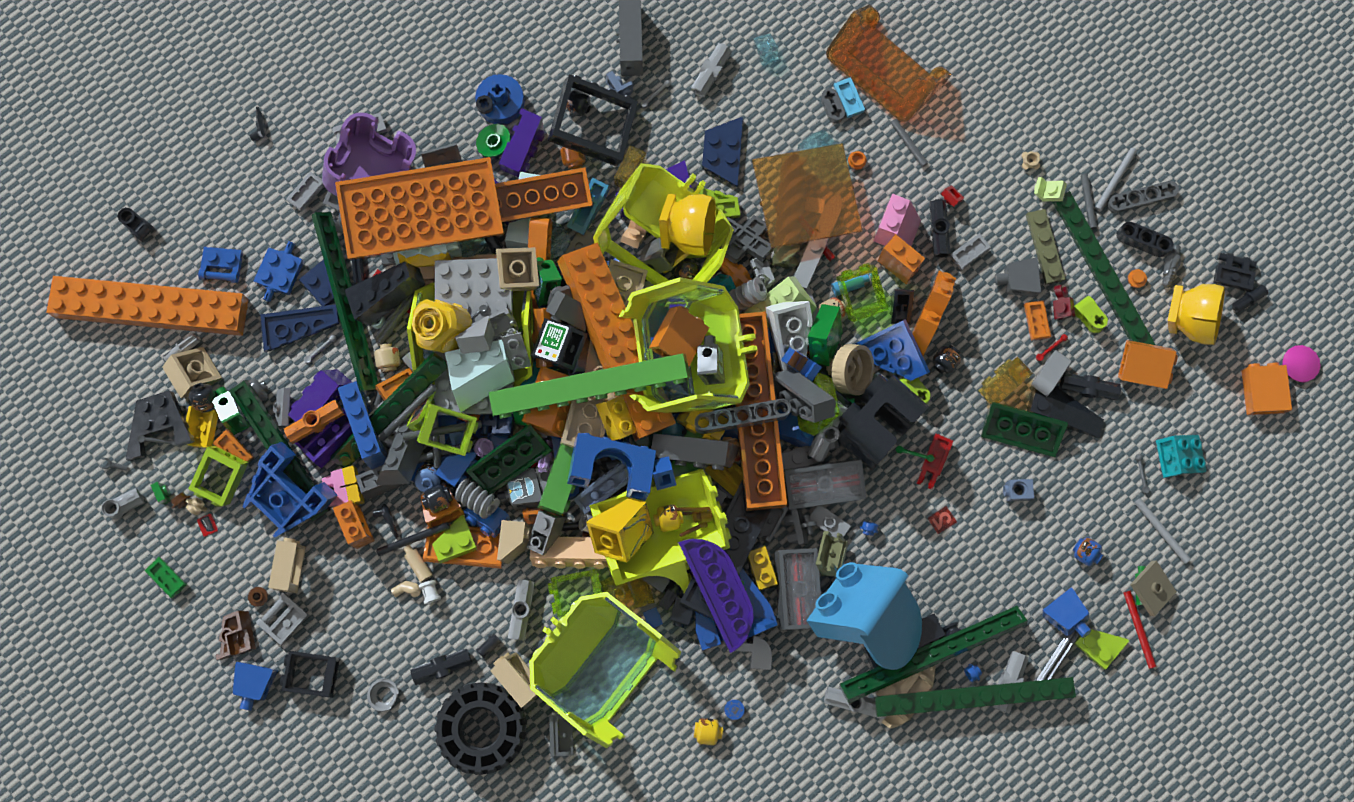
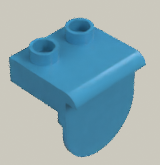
(871, 609)

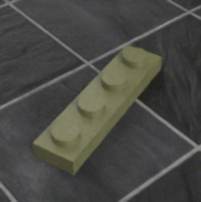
(1045, 246)

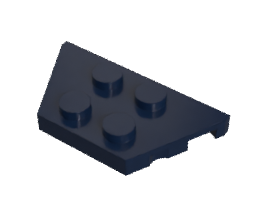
(722, 150)

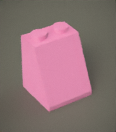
(898, 219)

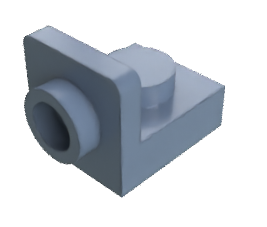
(615, 83)

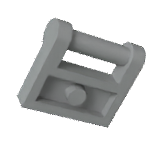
(286, 623)

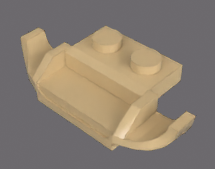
(919, 682)

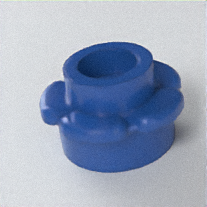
(869, 528)
(973, 672)

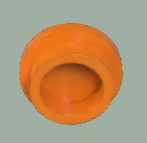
(857, 160)
(1137, 278)

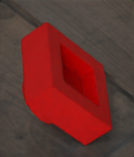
(952, 196)

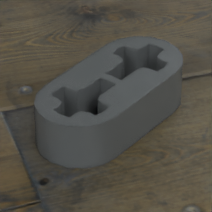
(836, 103)

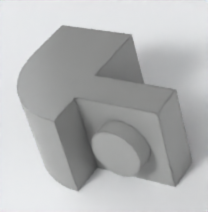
(760, 653)

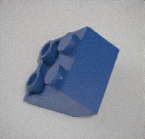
(454, 468)

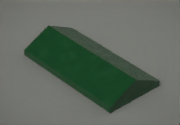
(1023, 429)
(509, 459)

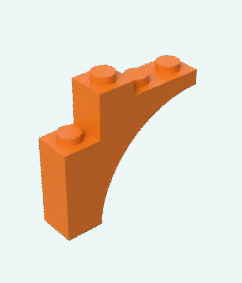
(933, 310)

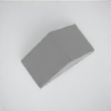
(477, 337)

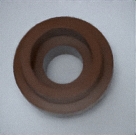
(263, 599)

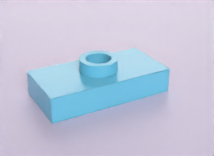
(849, 97)

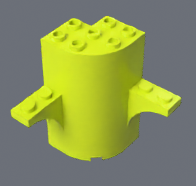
(661, 552)

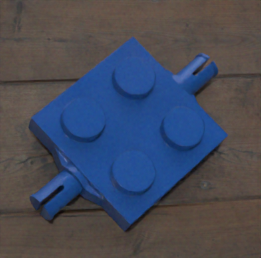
(278, 271)

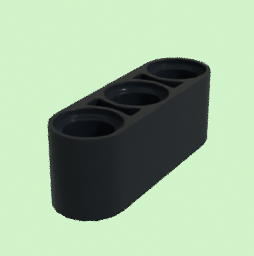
(1153, 237)

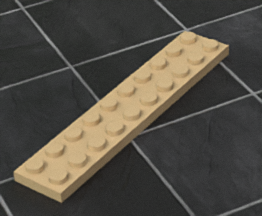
(585, 416)

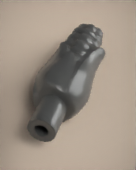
(1171, 266)

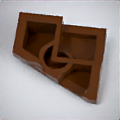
(236, 635)

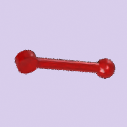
(1039, 357)

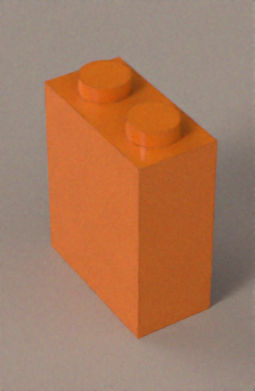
(900, 259)
(679, 334)
(1147, 364)
(1266, 389)

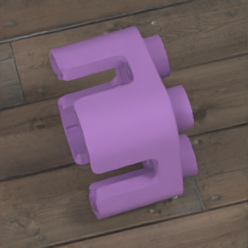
(365, 152)

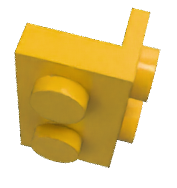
(202, 427)

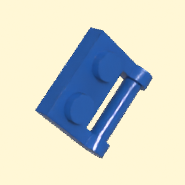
(222, 259)

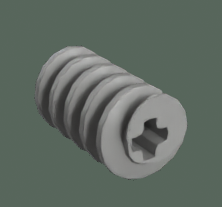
(749, 293)
(475, 499)

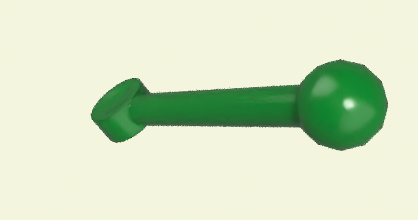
(900, 450)

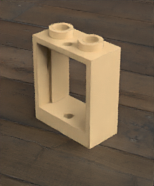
(287, 566)
(515, 678)

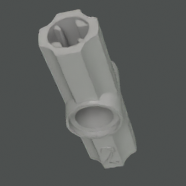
(711, 70)
(823, 442)
(518, 623)
(1012, 674)
(836, 698)

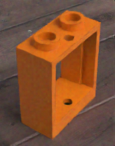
(350, 519)

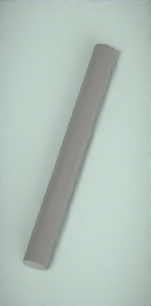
(1115, 180)
(1162, 530)

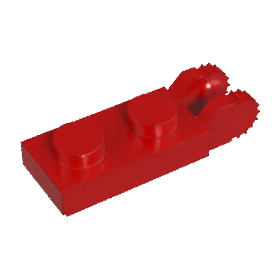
(939, 449)

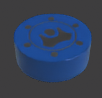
(734, 709)

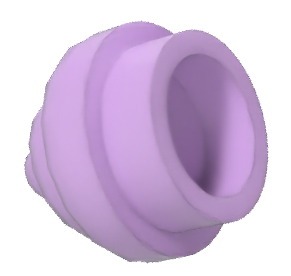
(483, 447)

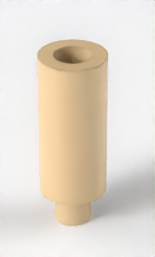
(416, 563)

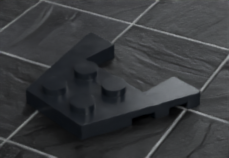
(155, 416)

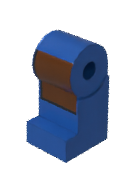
(801, 363)

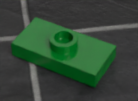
(166, 577)

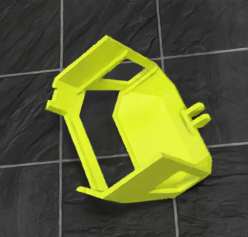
(643, 202)

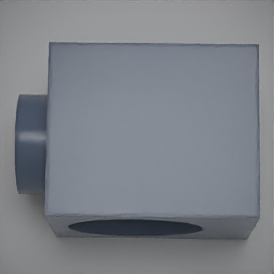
(1026, 486)

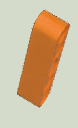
(540, 237)

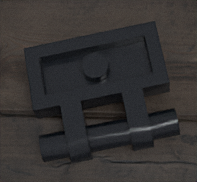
(1232, 276)

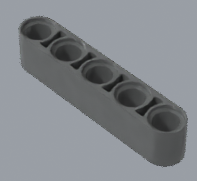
(750, 410)

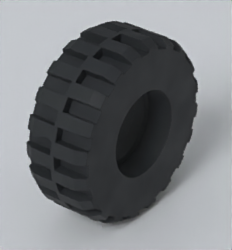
(450, 728)

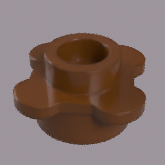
(180, 501)

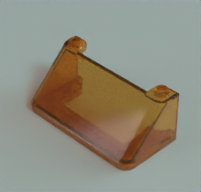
(882, 66)

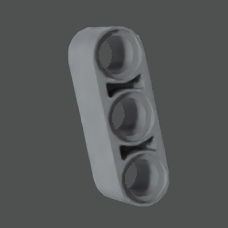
(1051, 373)

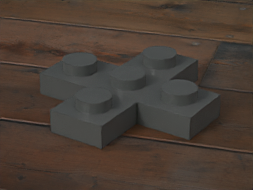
(748, 239)

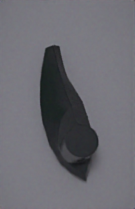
(260, 124)
(385, 512)

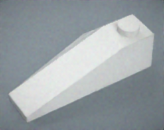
(789, 327)

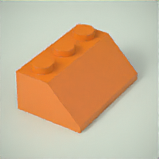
(550, 421)

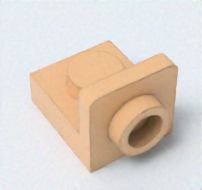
(633, 235)

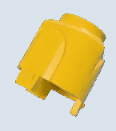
(448, 323)

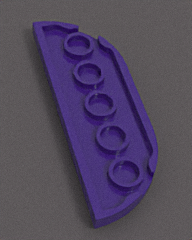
(720, 589)

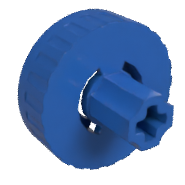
(500, 89)

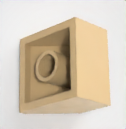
(517, 269)
(190, 368)
(513, 540)

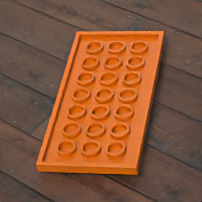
(419, 208)

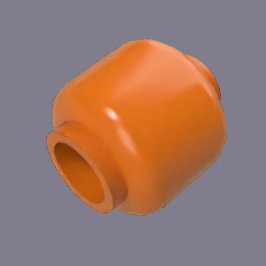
(571, 158)

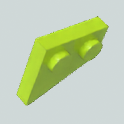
(727, 203)
(454, 541)
(1101, 647)

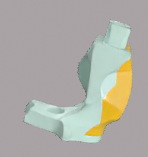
(428, 255)

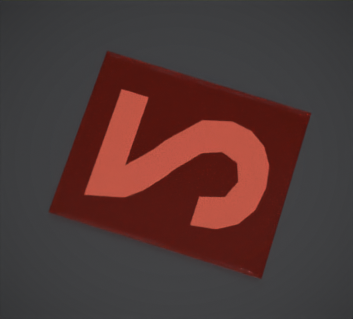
(942, 519)

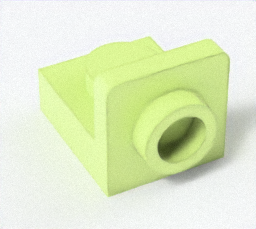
(1050, 190)

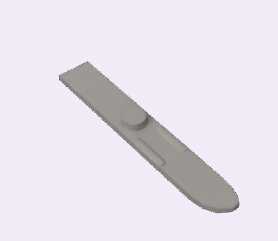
(810, 261)

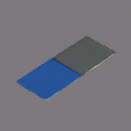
(652, 615)

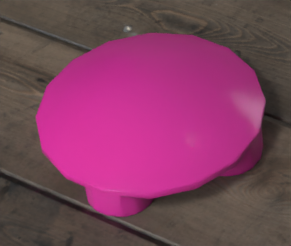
(1301, 363)

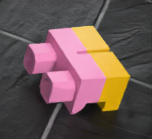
(345, 486)

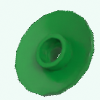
(491, 135)

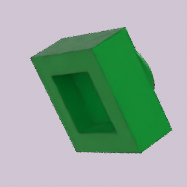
(161, 492)

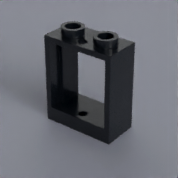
(329, 680)

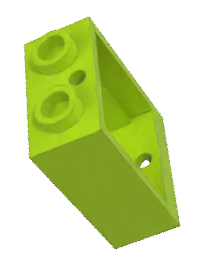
(426, 428)
(226, 458)

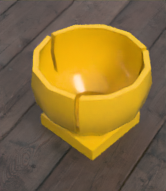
(687, 222)
(1197, 312)

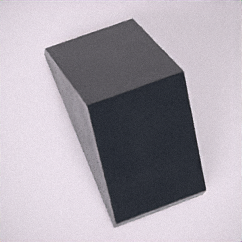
(901, 305)

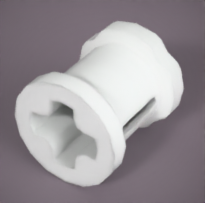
(429, 592)

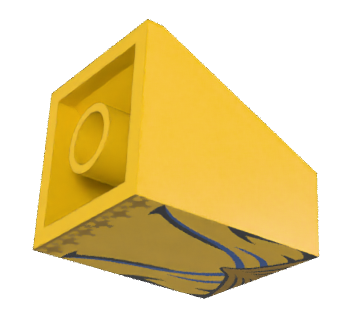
(621, 529)

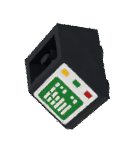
(559, 344)

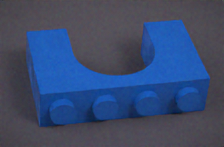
(357, 411)
(637, 460)

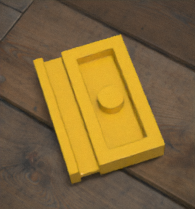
(728, 479)

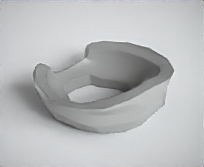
(372, 694)

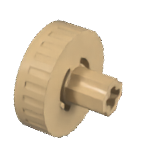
(852, 376)

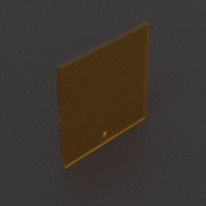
(807, 195)

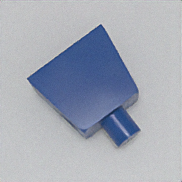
(1068, 614)
(252, 683)

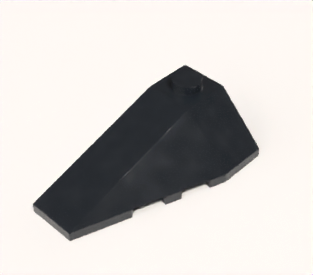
(1067, 409)

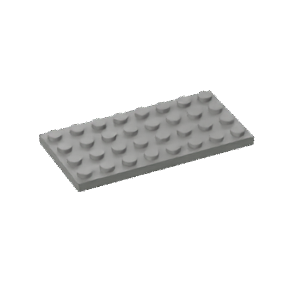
(469, 285)

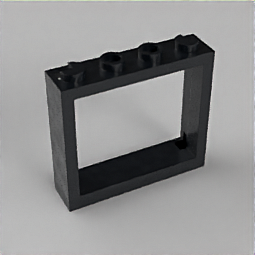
(584, 146)

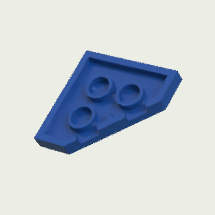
(897, 351)

